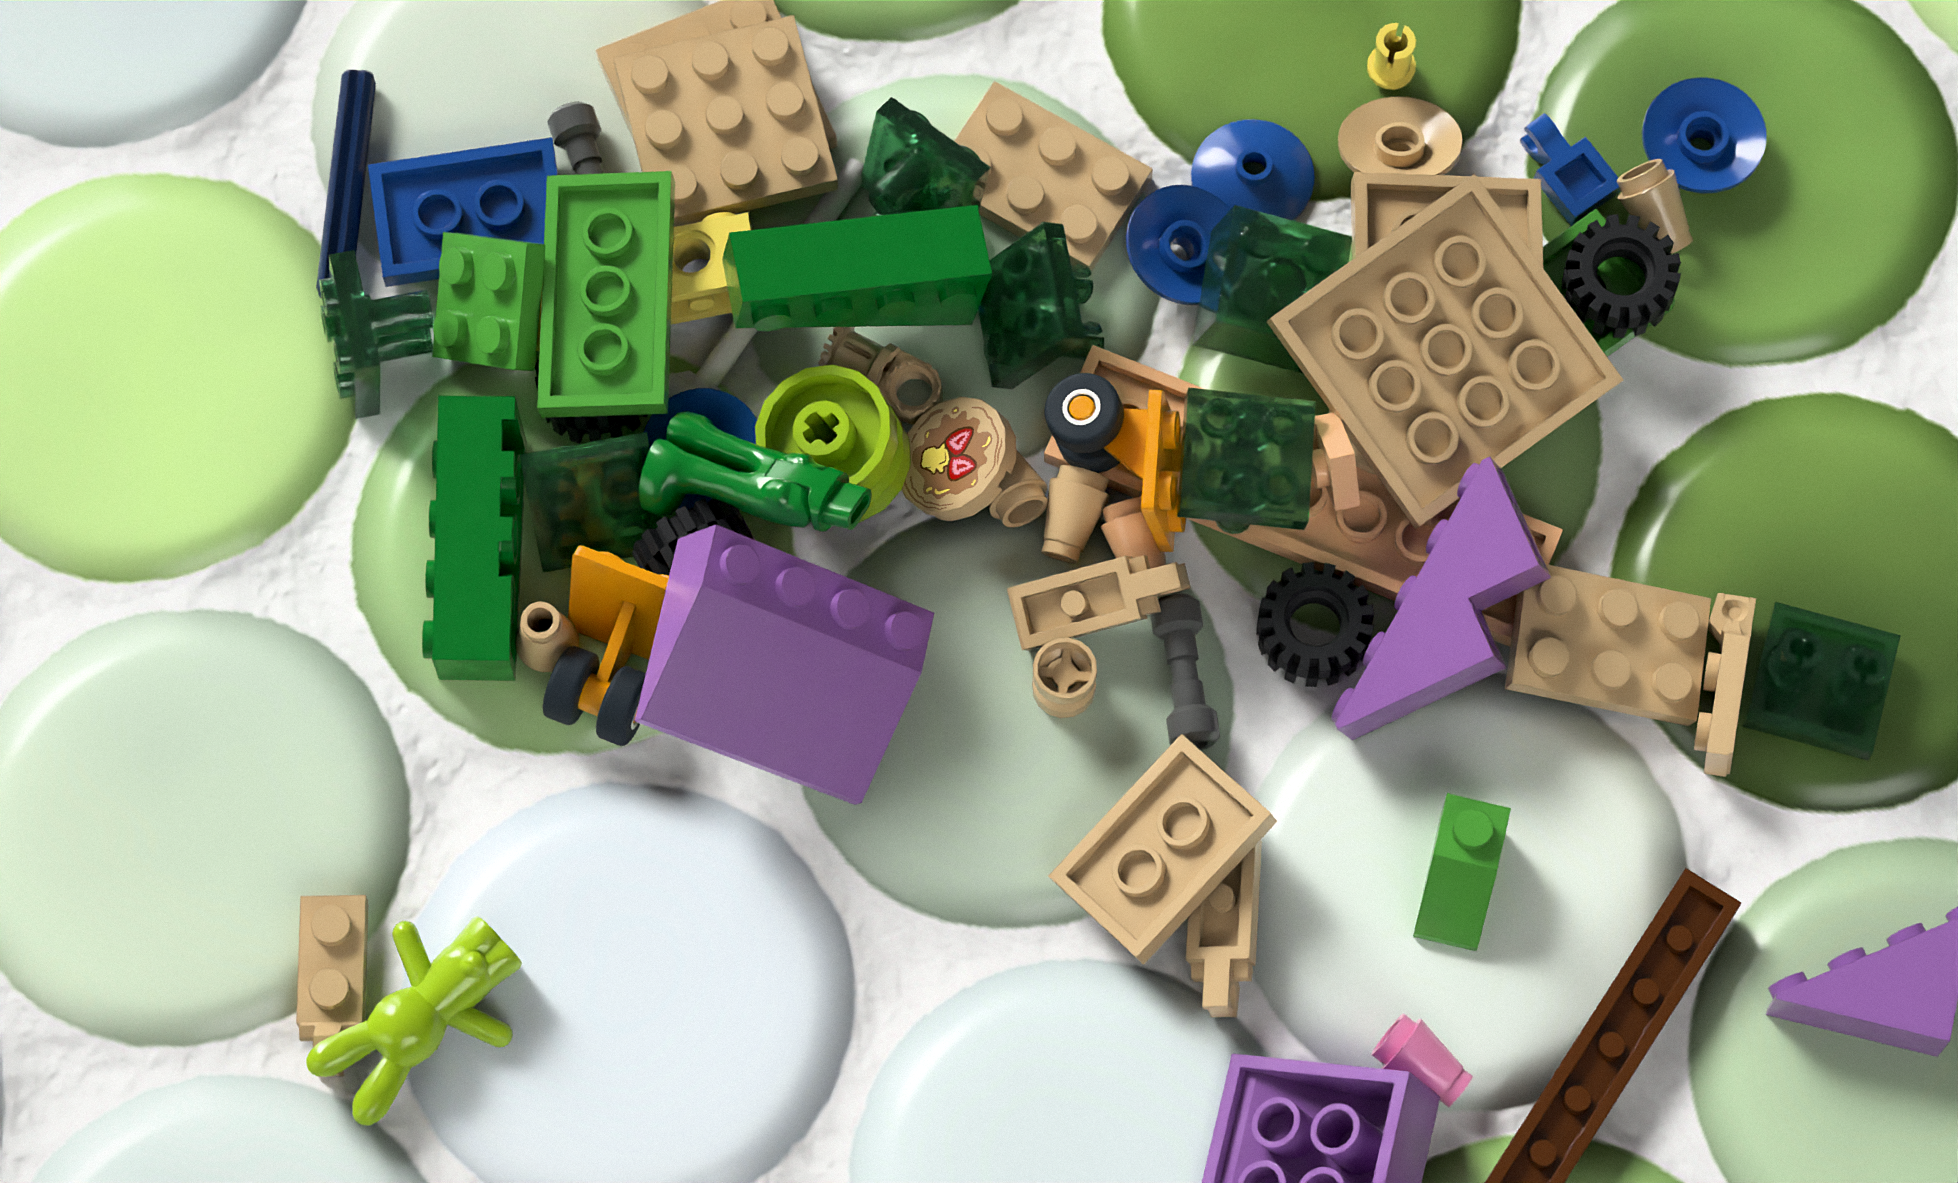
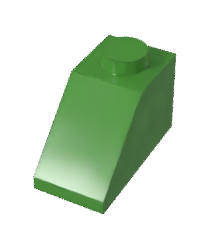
(1461, 872)

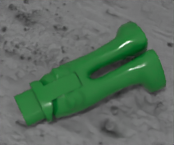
(767, 485)

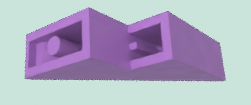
(1439, 629)
(1889, 997)

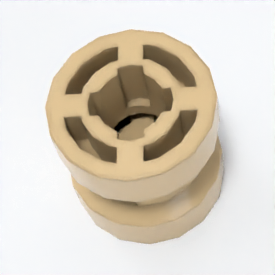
(1064, 663)

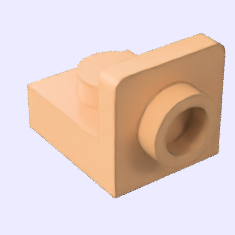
(1334, 462)

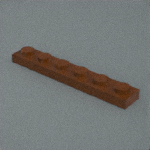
(1618, 1034)

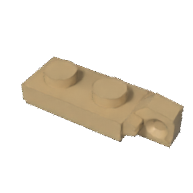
(1092, 599)
(1725, 675)
(1225, 936)
(331, 965)

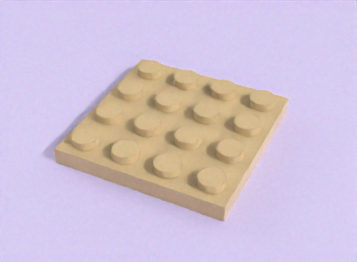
(1444, 349)

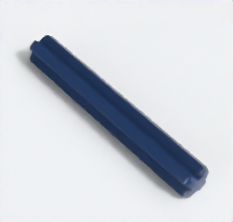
(347, 167)

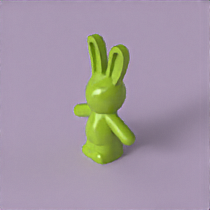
(413, 1020)

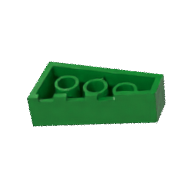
(860, 271)
(476, 539)

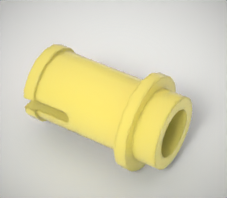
(1396, 50)

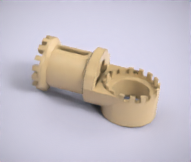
(885, 367)

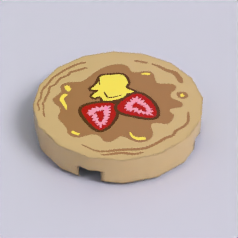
(958, 458)

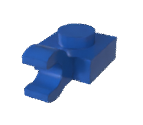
(1571, 176)

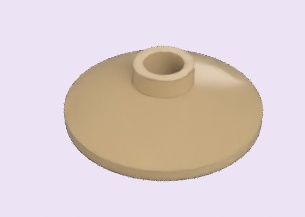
(1400, 137)

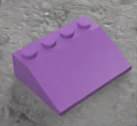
(781, 662)
(1319, 1124)

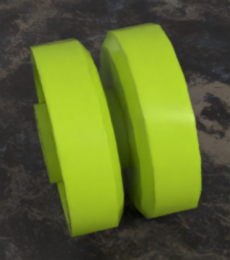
(842, 425)

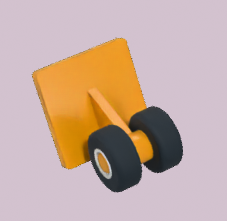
(1100, 434)
(619, 608)

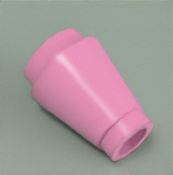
(1417, 1049)

